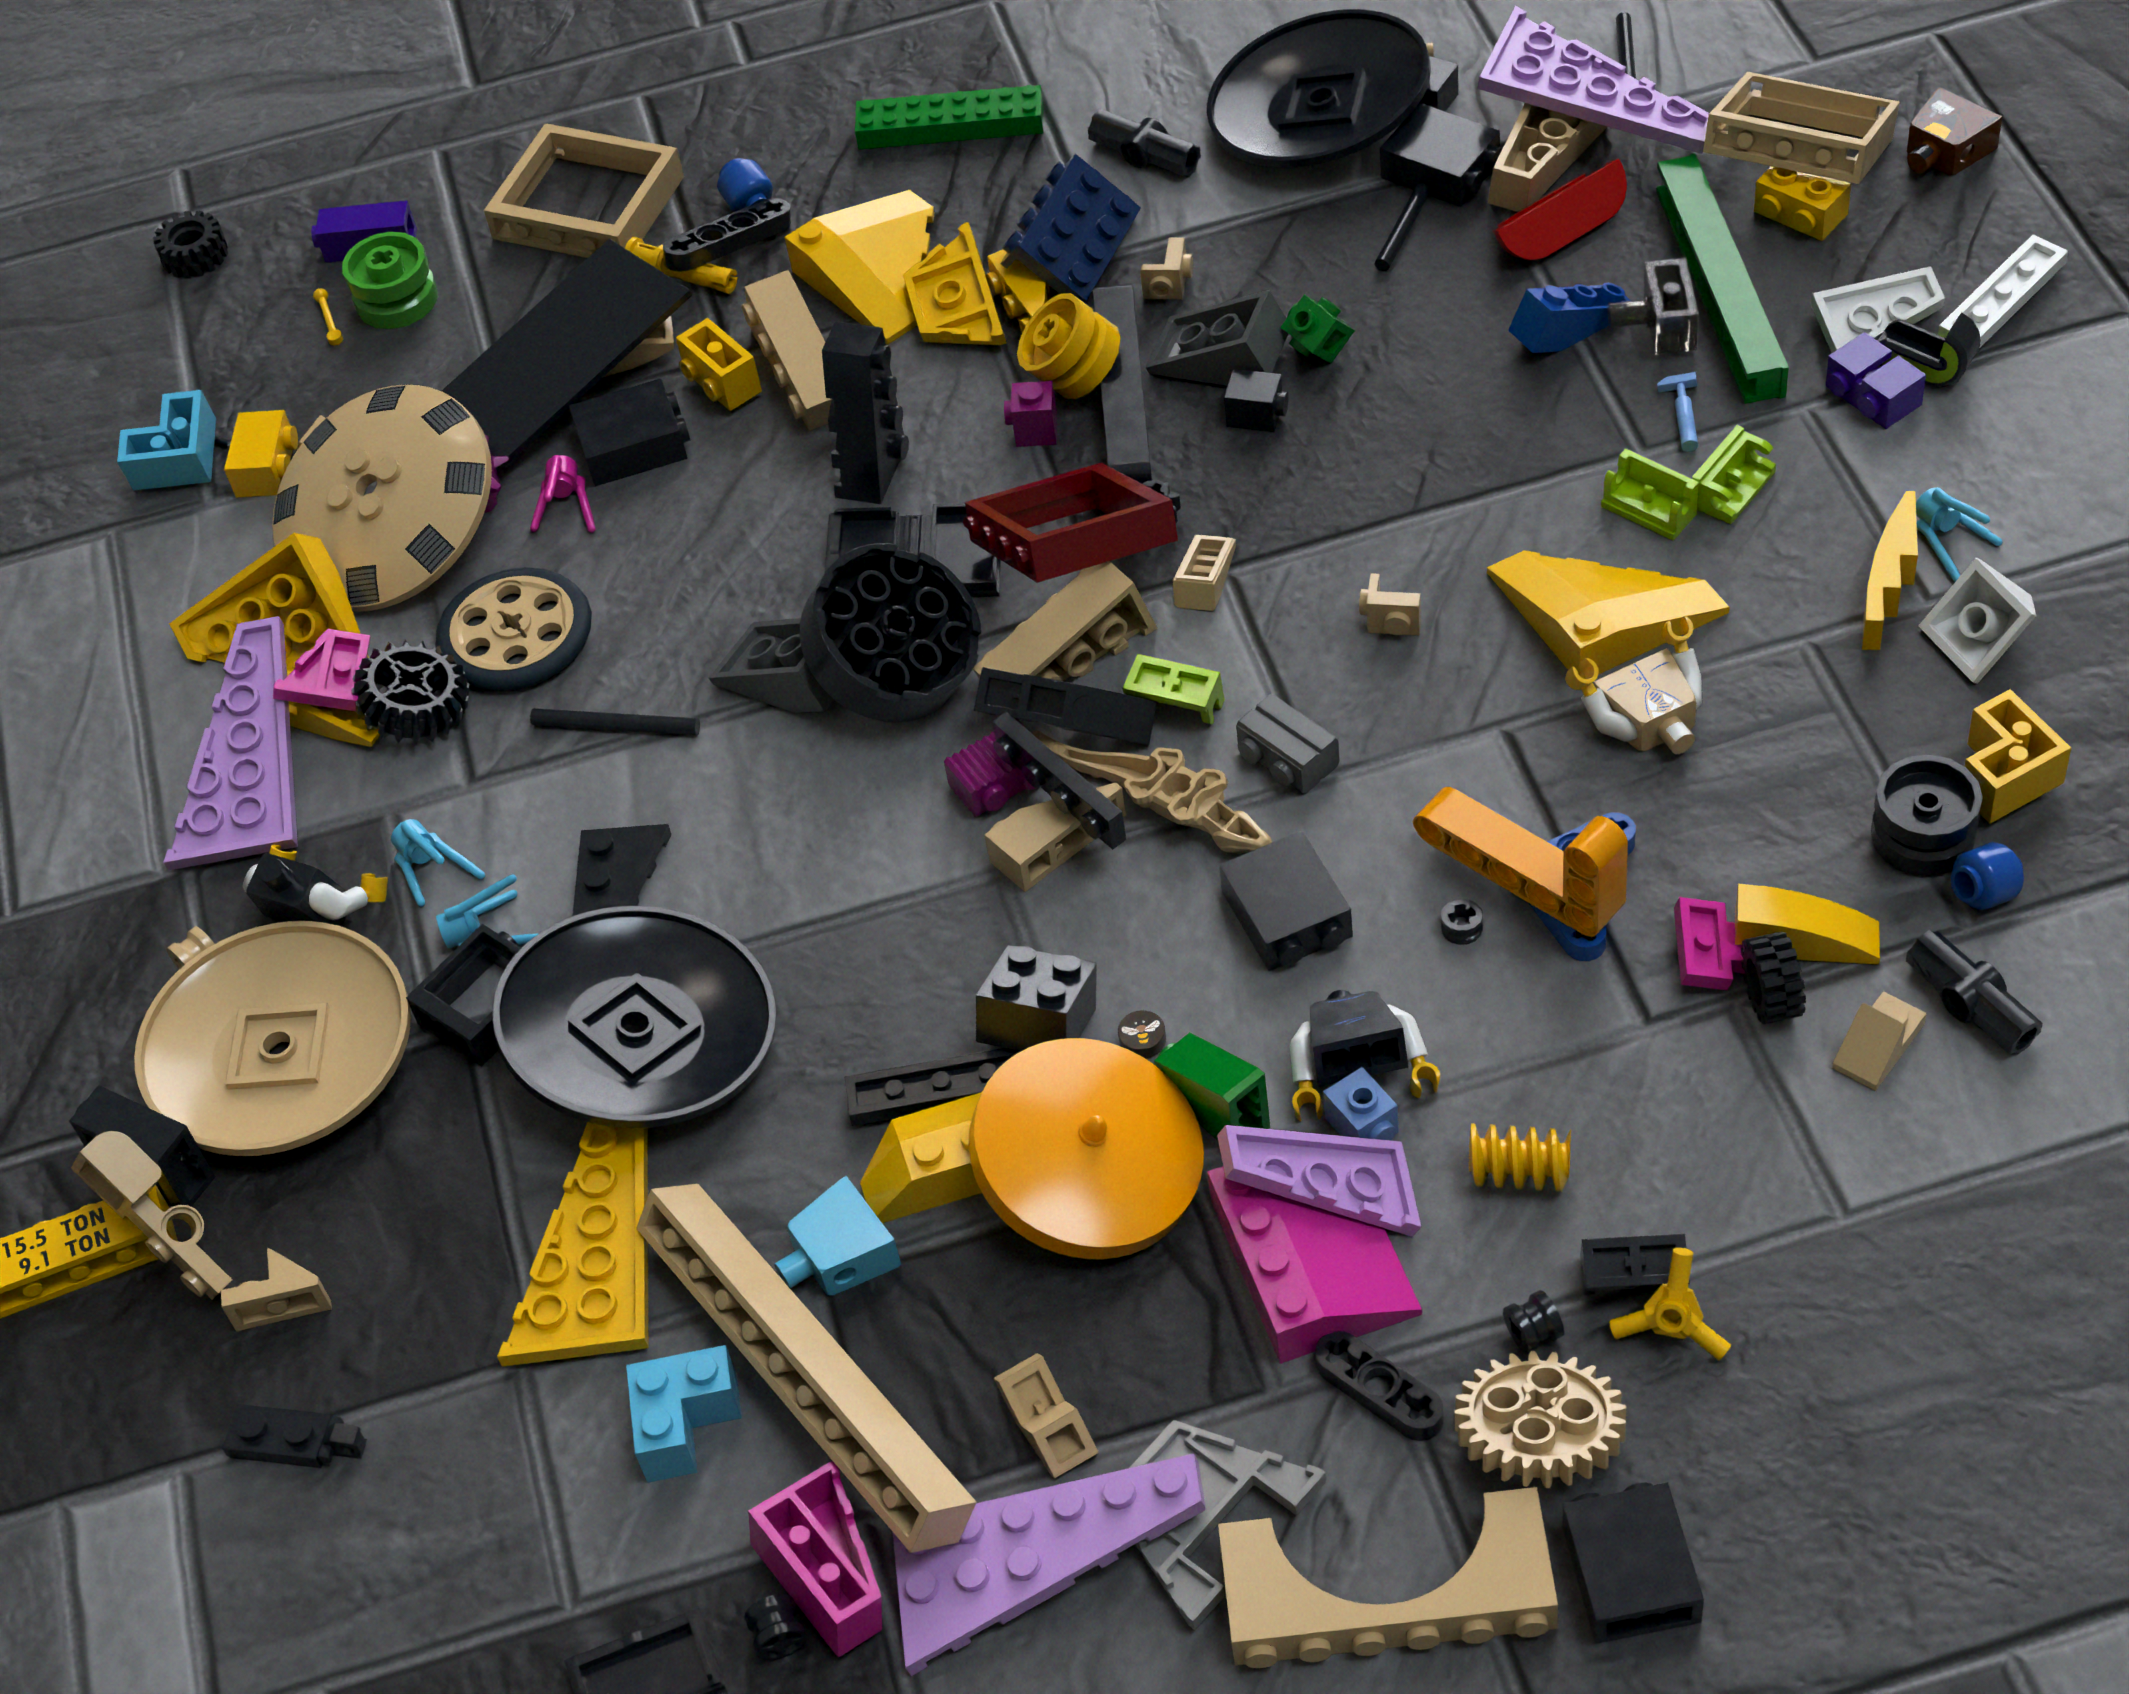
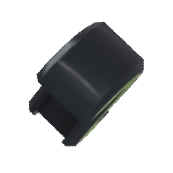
(1937, 357)

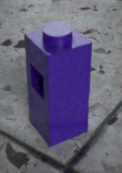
(344, 227)

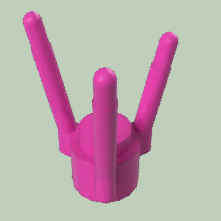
(560, 482)

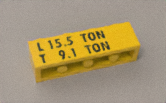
(71, 1254)

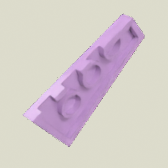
(1331, 1172)

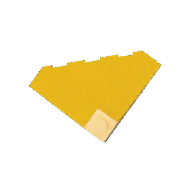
(861, 257)
(287, 582)
(1600, 608)

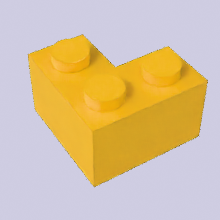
(2014, 755)

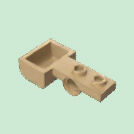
(123, 1179)

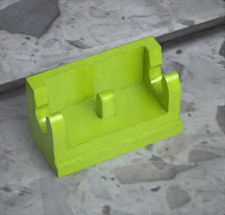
(1733, 475)
(1650, 495)
(1176, 685)

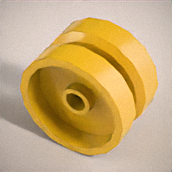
(1068, 346)

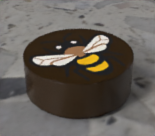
(1142, 1033)

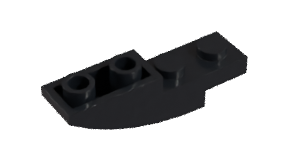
(1066, 705)

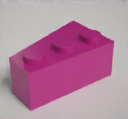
(819, 1558)

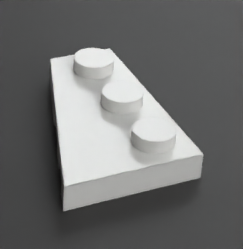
(1874, 304)

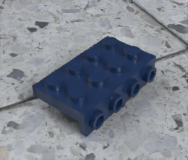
(1072, 228)

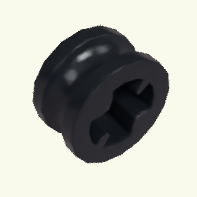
(1458, 933)

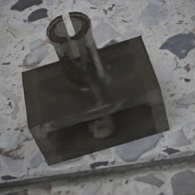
(1667, 307)

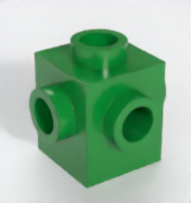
(1317, 328)

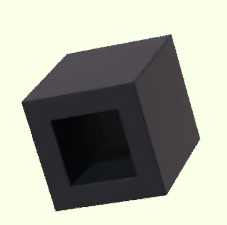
(1442, 84)
(1255, 400)

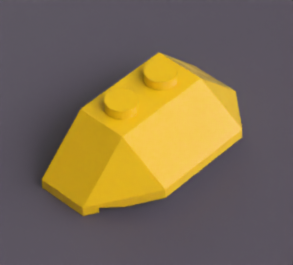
(922, 1161)

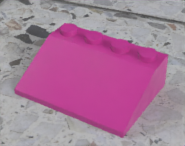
(1310, 1267)

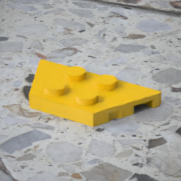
(953, 295)

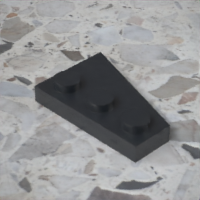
(615, 865)

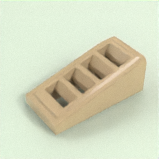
(1202, 577)

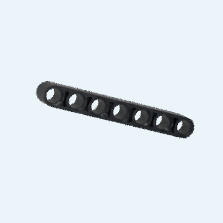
(1123, 388)

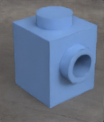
(1361, 1108)

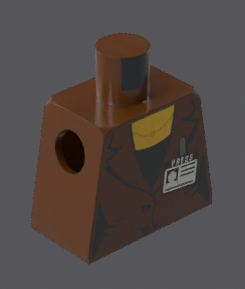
(1951, 134)

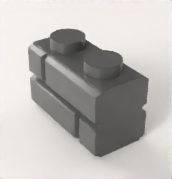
(1287, 744)

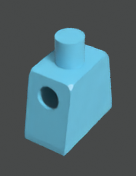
(838, 1242)

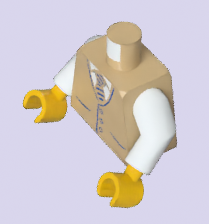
(1649, 699)

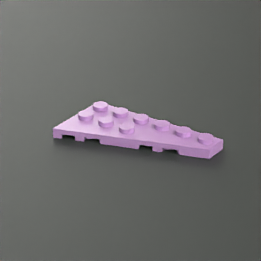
(1585, 84)
(244, 766)
(1033, 1548)

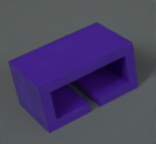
(1878, 393)

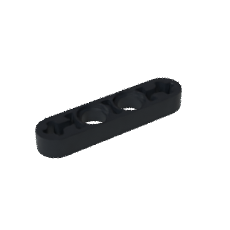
(726, 234)

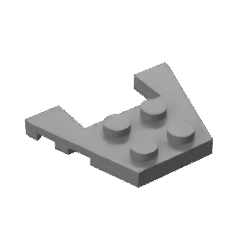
(1226, 1477)

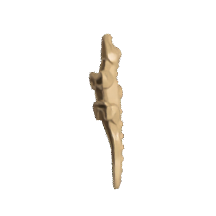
(1170, 791)

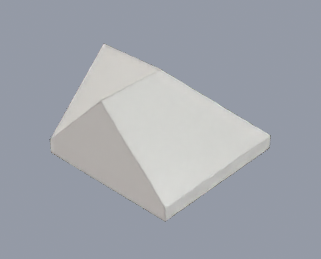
(1979, 619)

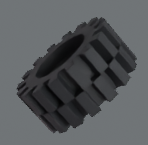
(190, 244)
(1773, 977)

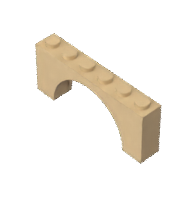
(1497, 1592)

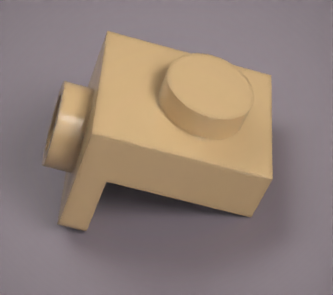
(1168, 279)
(1390, 611)

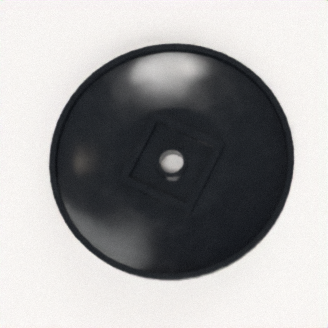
(1272, 91)
(619, 966)

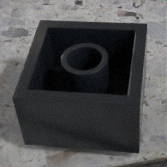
(1035, 999)

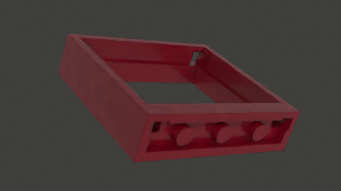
(1133, 522)

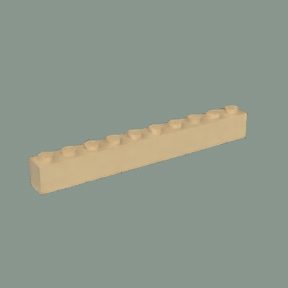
(807, 1368)

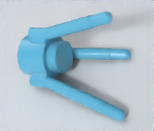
(1942, 513)
(420, 846)
(462, 920)

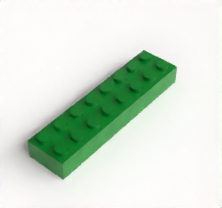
(949, 117)

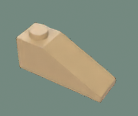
(1040, 839)

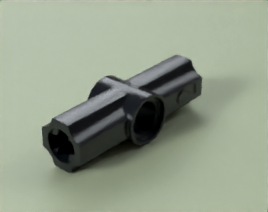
(1144, 143)
(1974, 992)

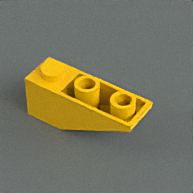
(1018, 287)

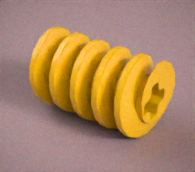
(1519, 1158)

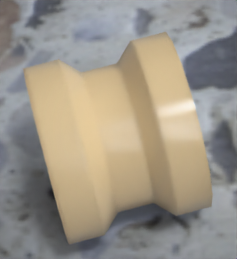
(193, 945)

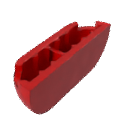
(1564, 213)

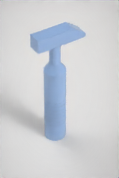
(1683, 407)

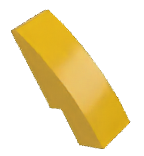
(1815, 925)

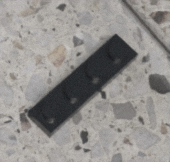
(1065, 786)
(920, 1086)

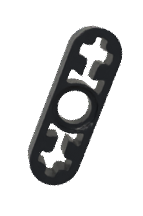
(1386, 1406)

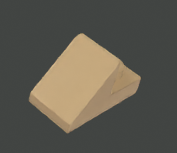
(1878, 1039)
(284, 1296)

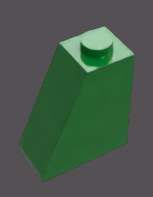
(1216, 1084)

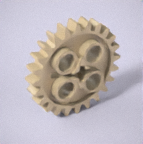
(1540, 1419)

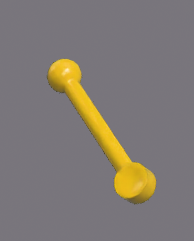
(334, 335)

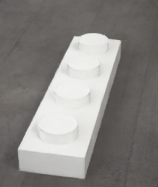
(2009, 287)

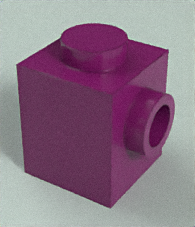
(1032, 413)

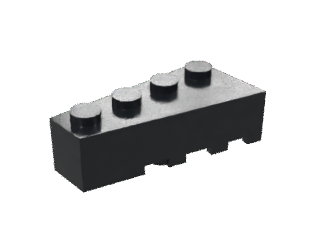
(862, 411)

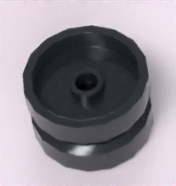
(1925, 814)

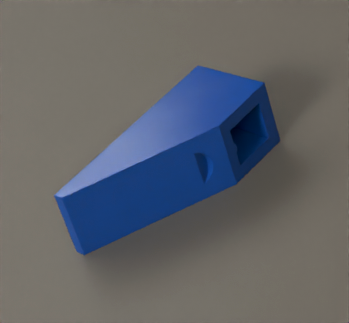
(1562, 316)

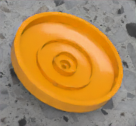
(1086, 1148)

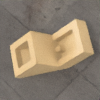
(1045, 1417)

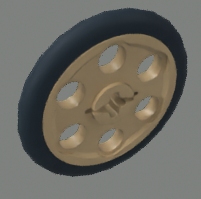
(544, 658)

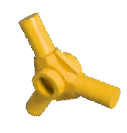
(1673, 1311)

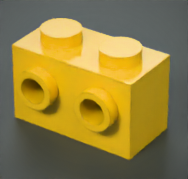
(1802, 201)
(718, 364)

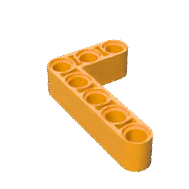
(1575, 885)

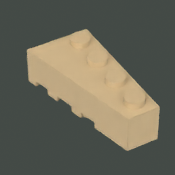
(1537, 154)
(790, 344)
(1074, 627)

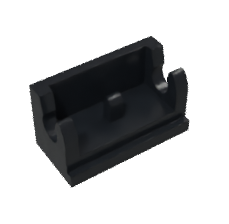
(1627, 1261)

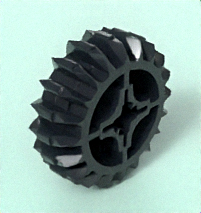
(409, 704)

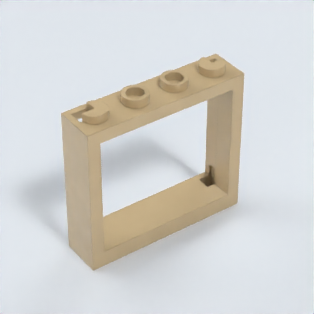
(1798, 148)
(574, 235)

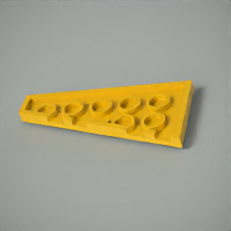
(592, 1260)

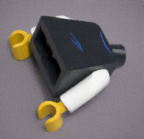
(304, 893)
(1354, 1034)

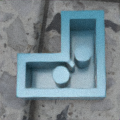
(175, 450)
(674, 1397)

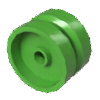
(390, 280)

